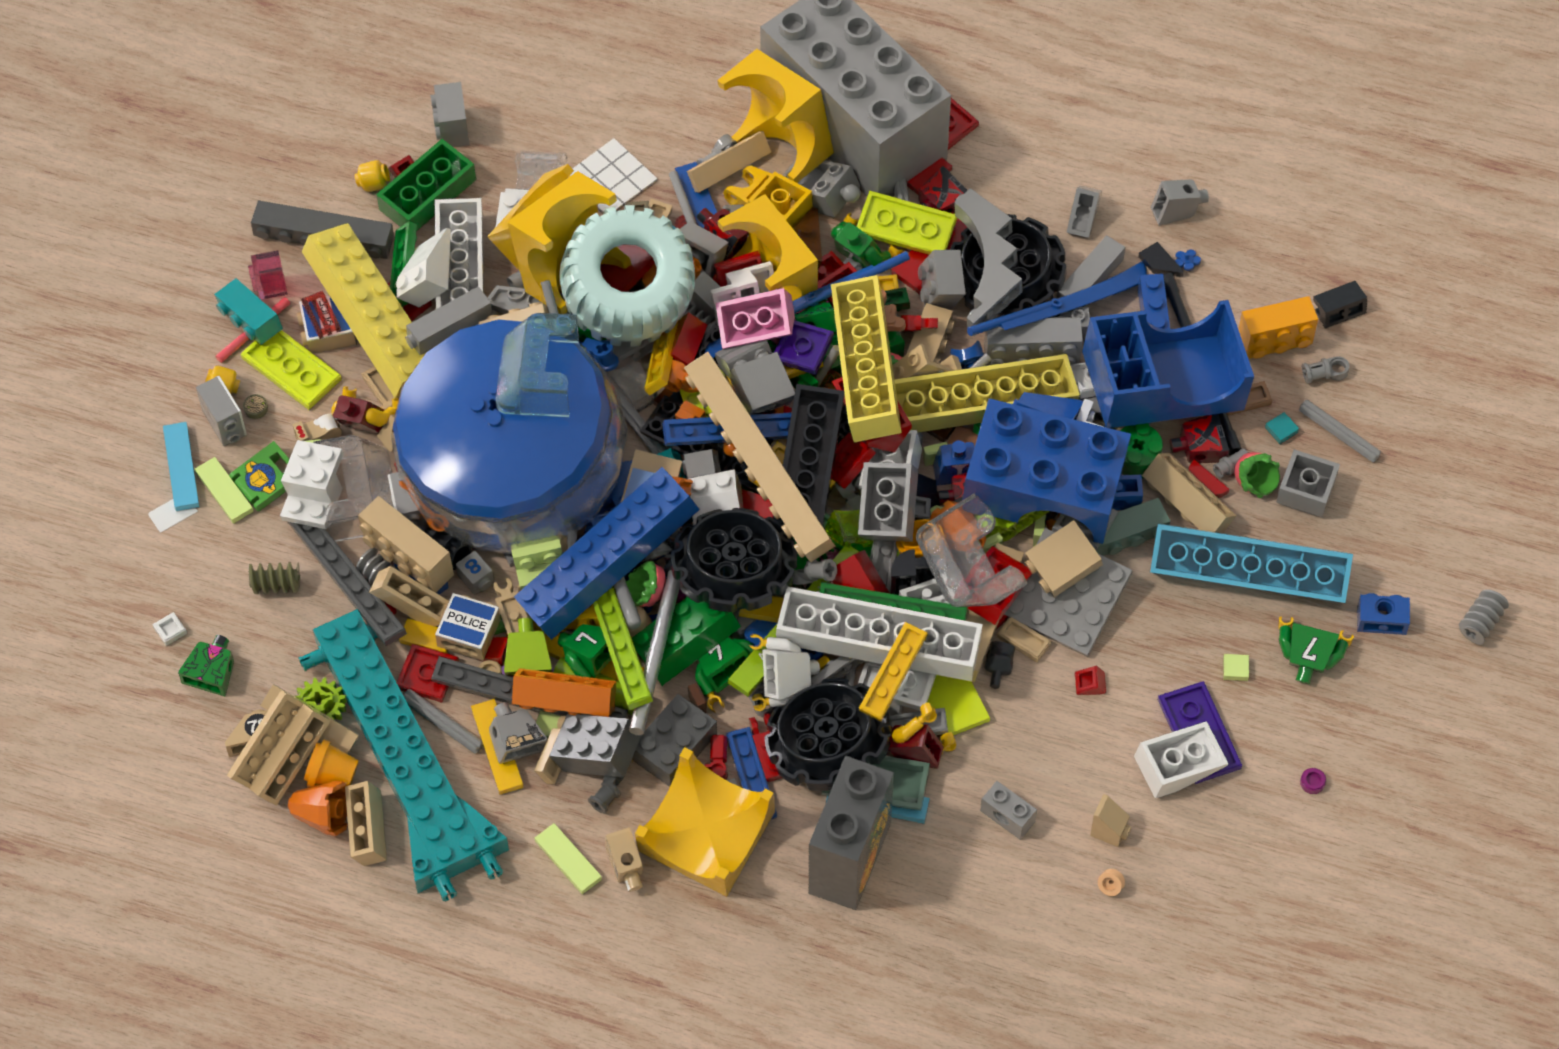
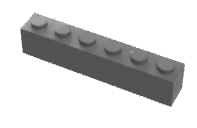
(296, 223)

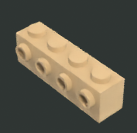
(1188, 494)

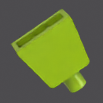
(526, 649)

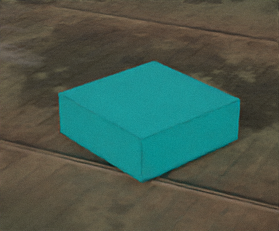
(1282, 428)

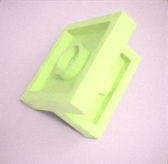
(534, 559)

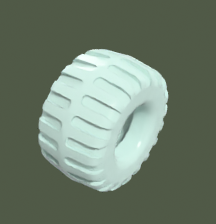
(627, 314)

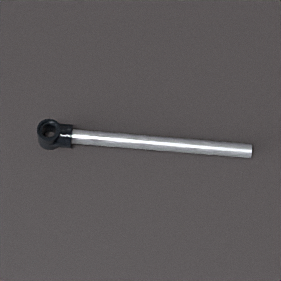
(657, 644)

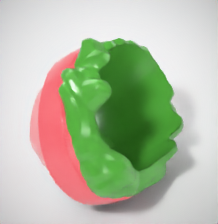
(1257, 473)
(647, 584)

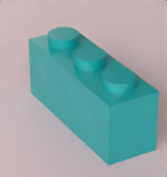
(248, 311)

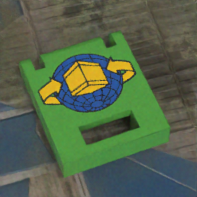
(260, 478)

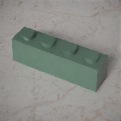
(1134, 527)

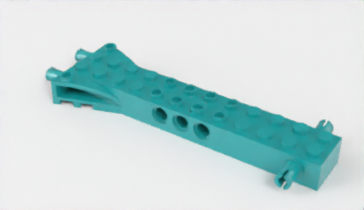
(443, 828)

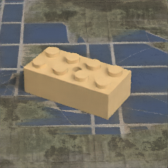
(405, 545)

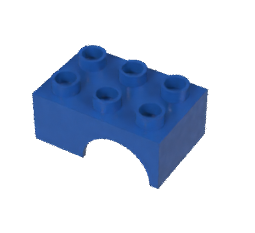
(1166, 373)
(1046, 464)

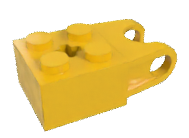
(786, 195)

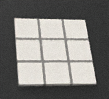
(617, 171)

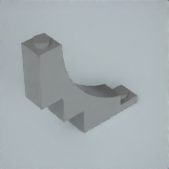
(990, 228)

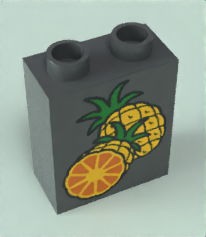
(850, 833)

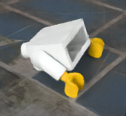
(784, 671)

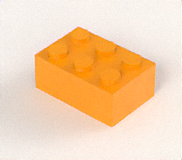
(1278, 327)

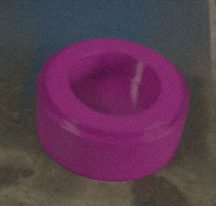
(1313, 780)

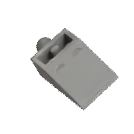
(831, 186)

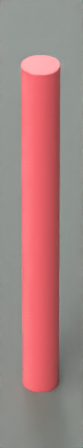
(242, 338)

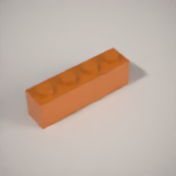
(563, 693)

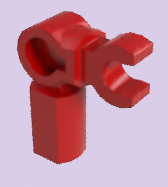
(915, 323)
(718, 755)

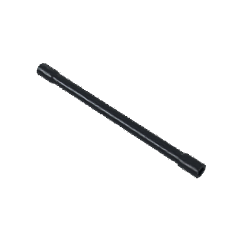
(1173, 293)

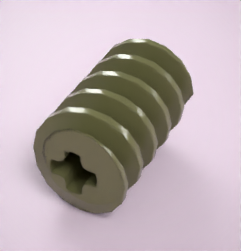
(274, 578)

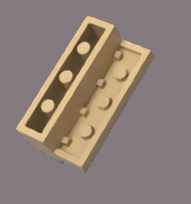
(279, 747)

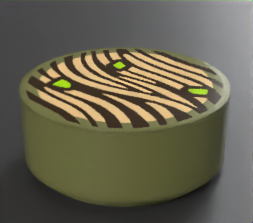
(255, 406)

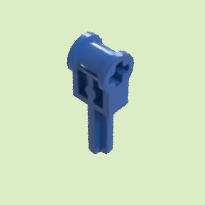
(602, 353)

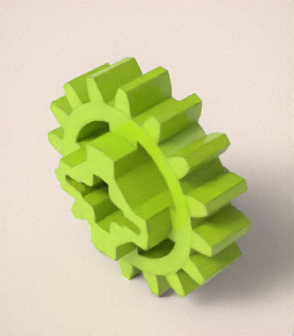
(331, 702)

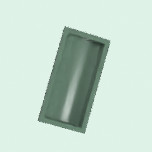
(908, 783)

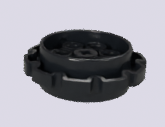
(1034, 248)
(733, 560)
(831, 726)

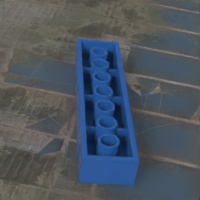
(606, 553)

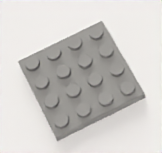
(1077, 613)

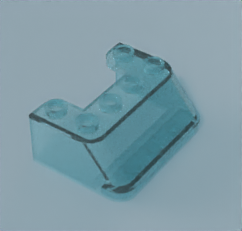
(522, 378)

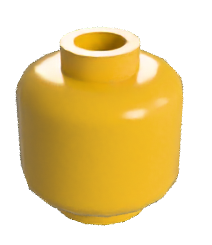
(372, 176)
(227, 375)

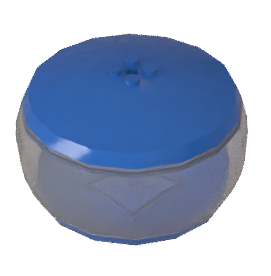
(501, 475)

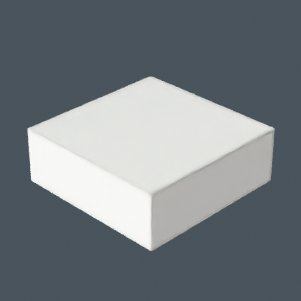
(169, 629)

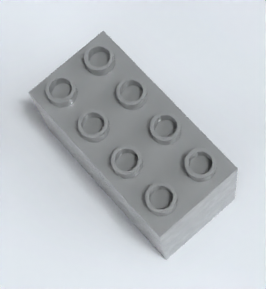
(878, 101)

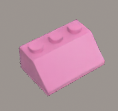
(755, 318)

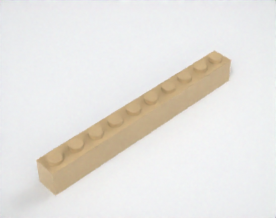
(759, 457)

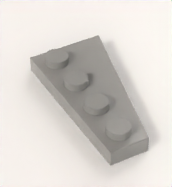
(507, 298)

